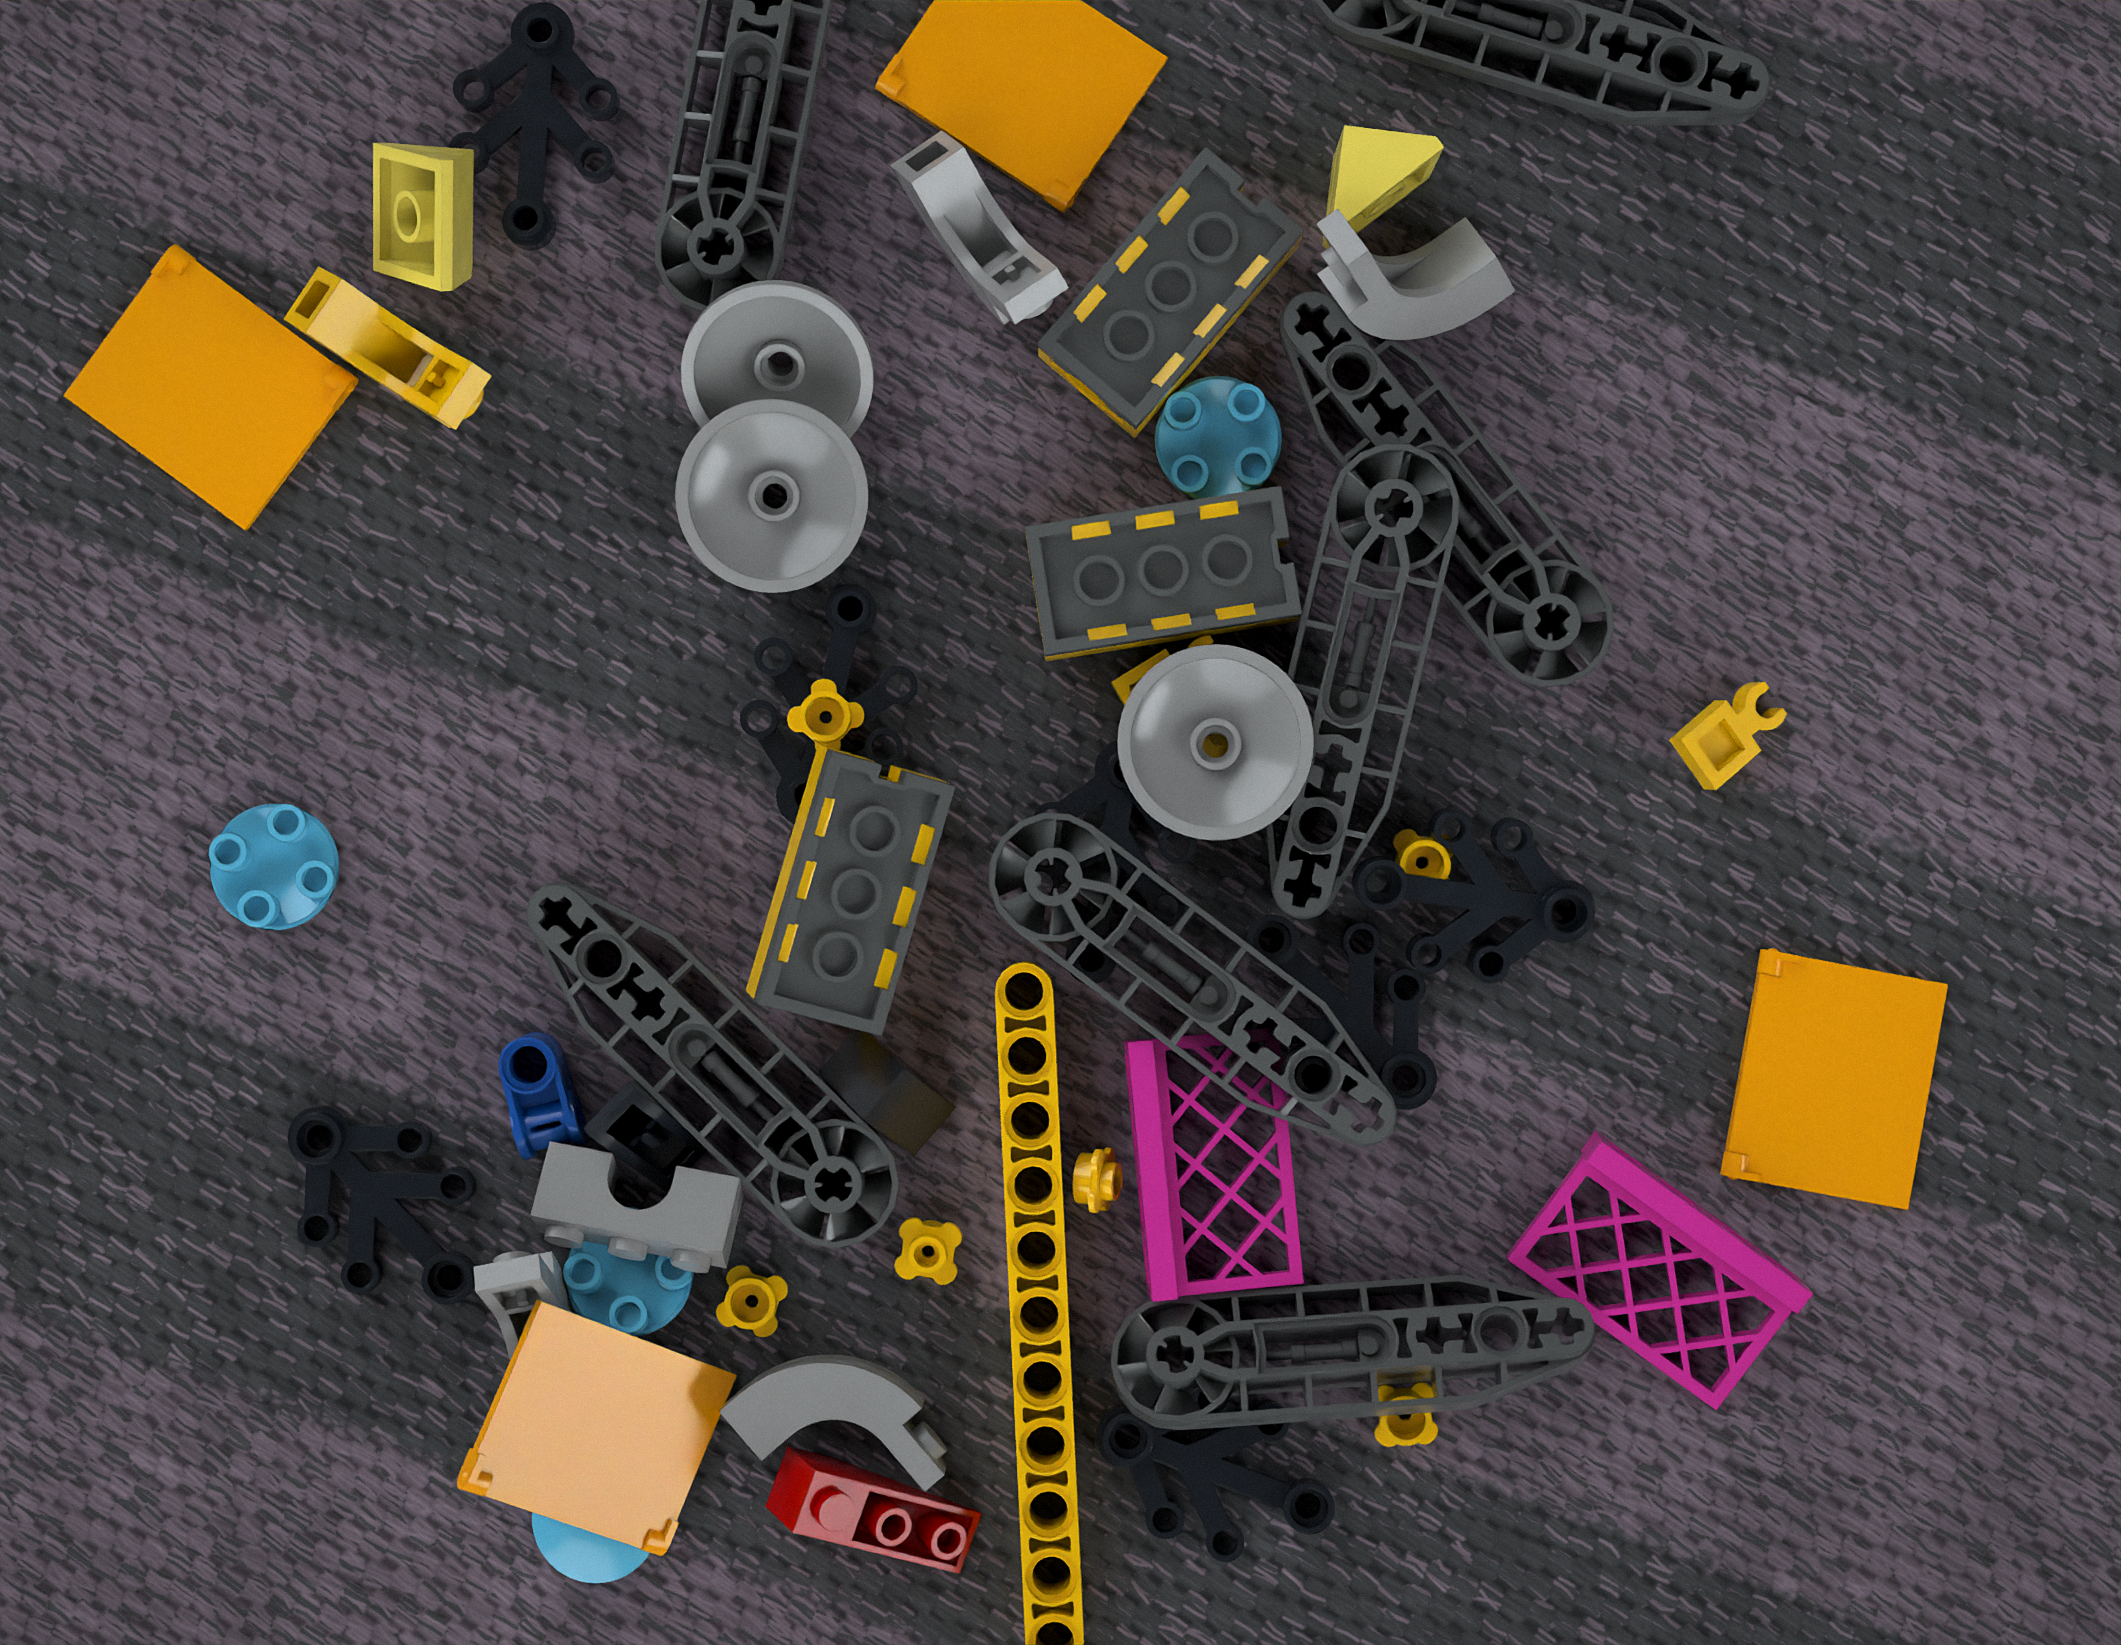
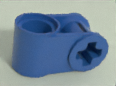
(541, 1100)

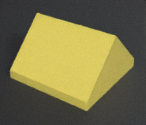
(1377, 171)
(423, 214)

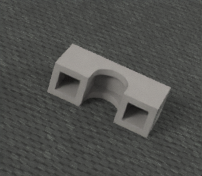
(689, 1225)

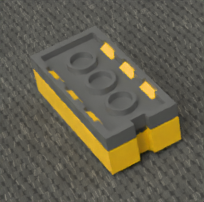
(1169, 293)
(1162, 573)
(849, 891)

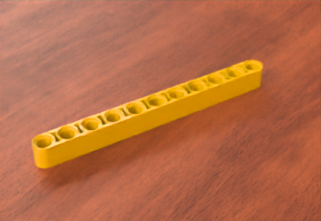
(1030, 1344)

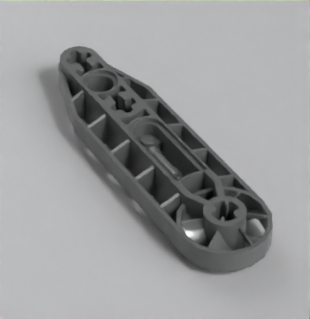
(1573, 47)
(757, 50)
(1536, 578)
(1343, 713)
(1220, 1004)
(685, 1038)
(1386, 1345)

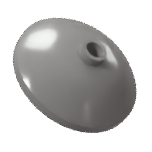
(732, 345)
(725, 484)
(1223, 694)

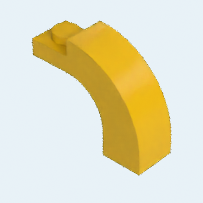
(388, 349)

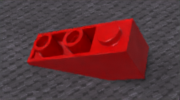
(869, 1511)

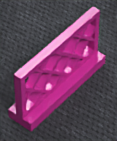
(1160, 1186)
(1692, 1227)

